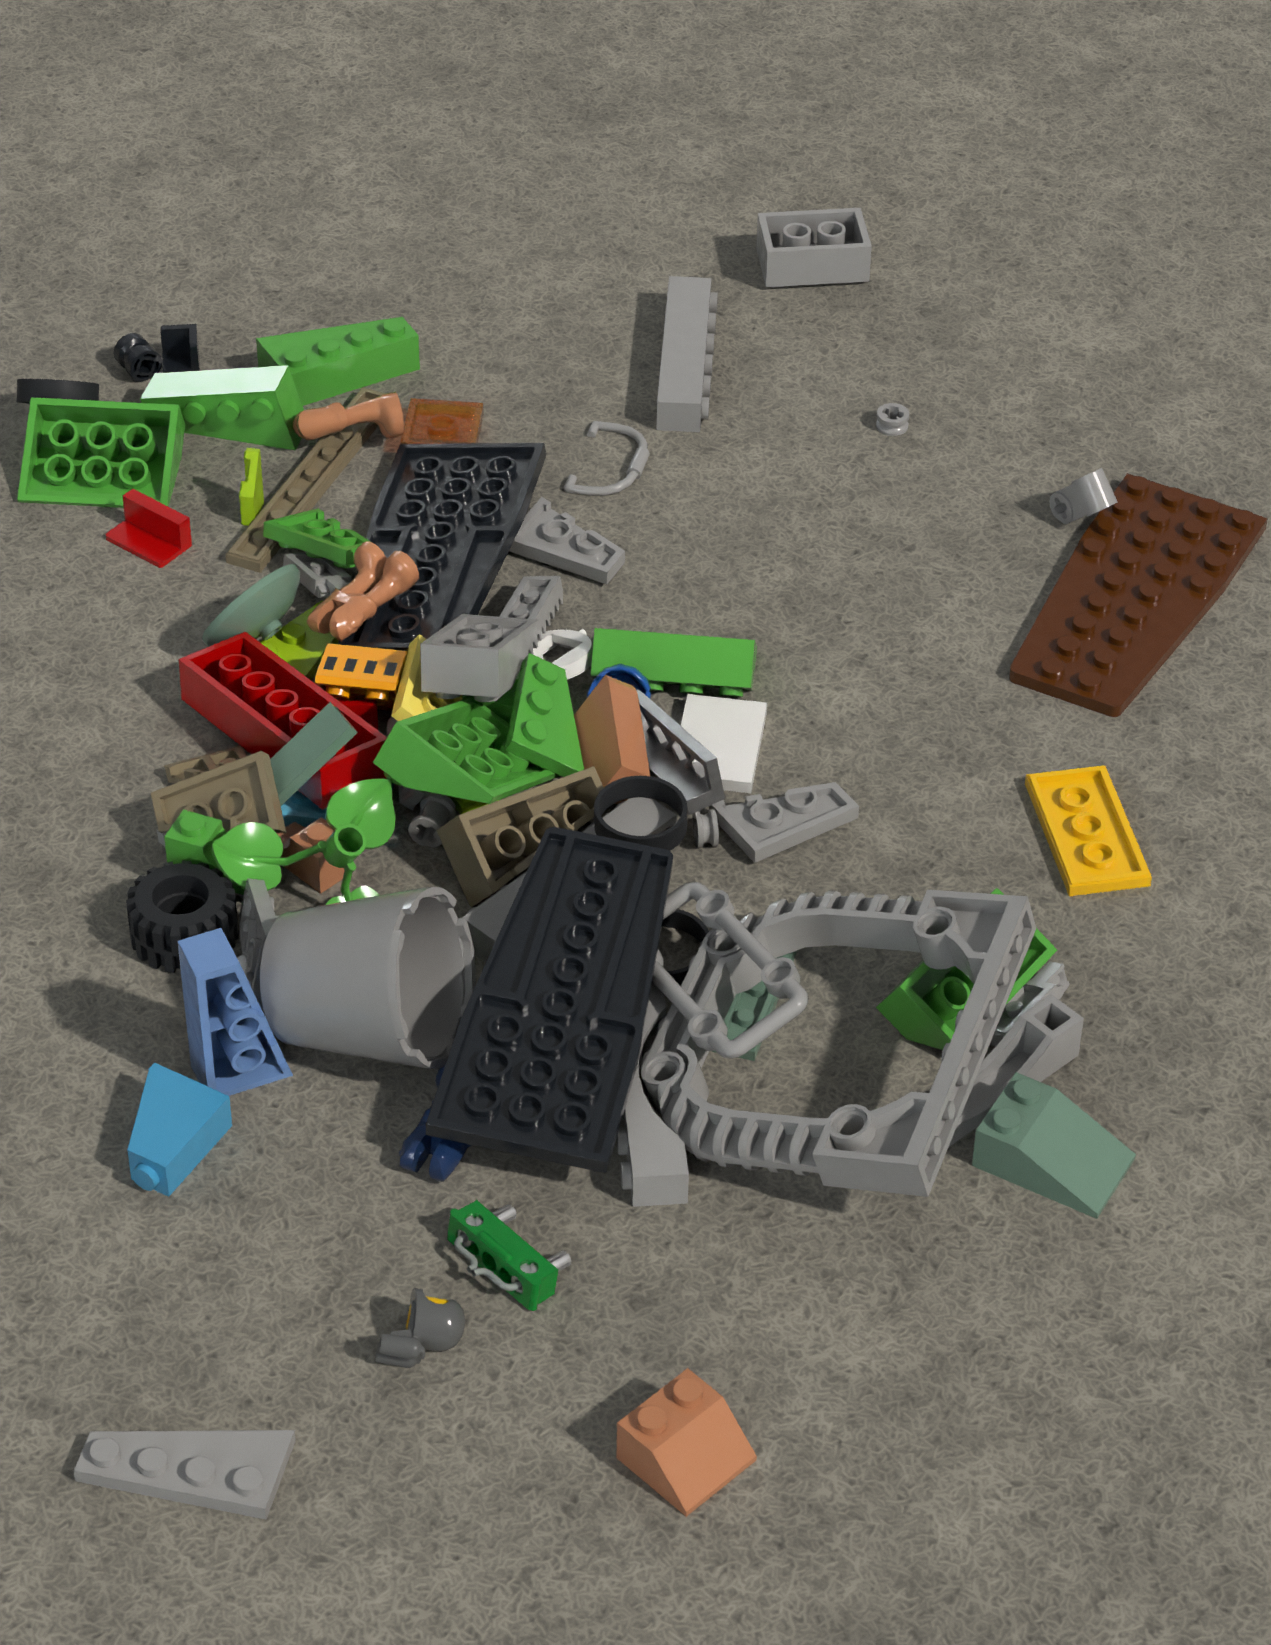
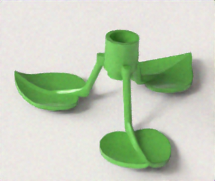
(358, 814)

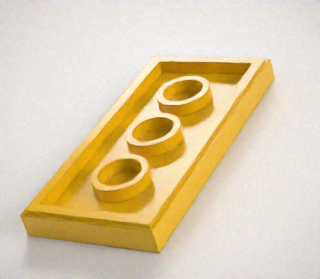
(1087, 830)

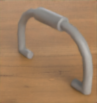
(633, 472)

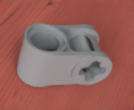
(1082, 497)

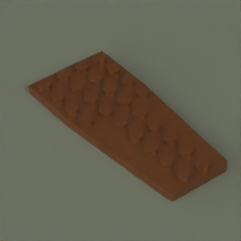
(1133, 593)

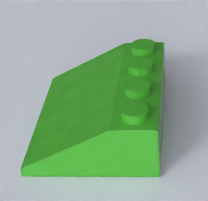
(99, 451)
(457, 755)

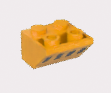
(361, 673)

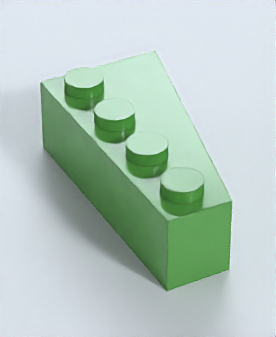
(343, 356)
(233, 404)

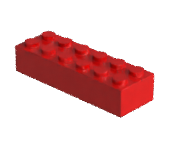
(266, 703)

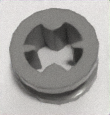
(892, 419)
(705, 828)

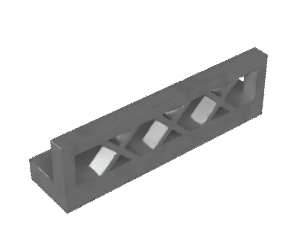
(679, 758)

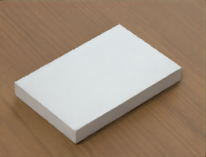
(730, 732)

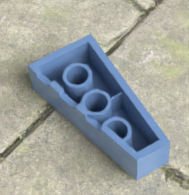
(225, 1024)

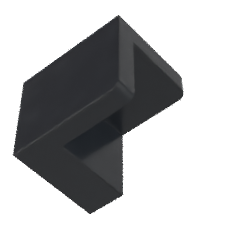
(180, 348)

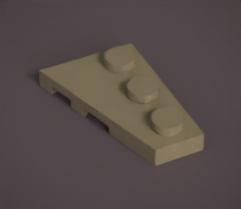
(233, 793)

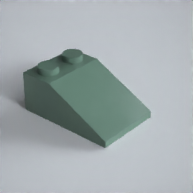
(1050, 1147)

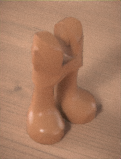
(382, 410)
(375, 584)

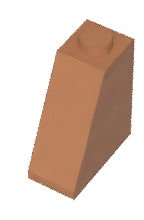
(612, 732)

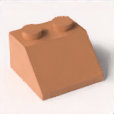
(684, 1442)

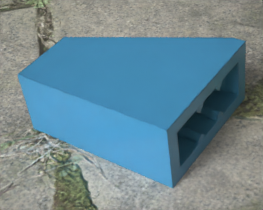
(174, 1129)

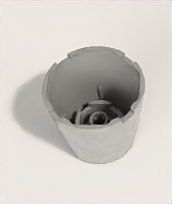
(371, 977)

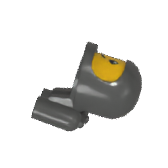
(430, 1325)

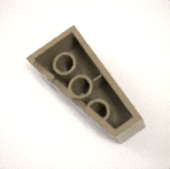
(502, 837)

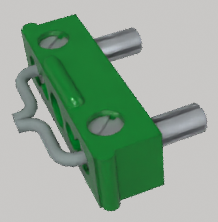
(503, 1254)

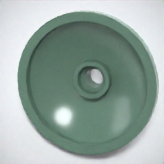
(257, 608)

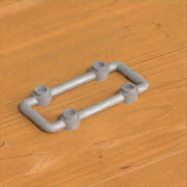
(777, 974)

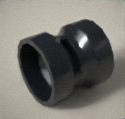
(137, 357)

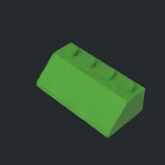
(679, 659)
(929, 999)

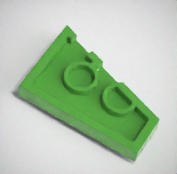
(315, 536)
(543, 719)

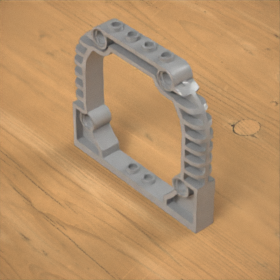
(854, 1148)

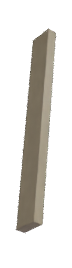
(302, 488)

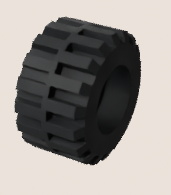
(176, 905)

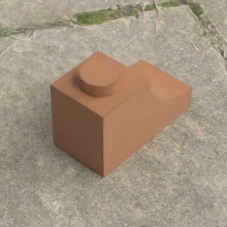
(313, 869)

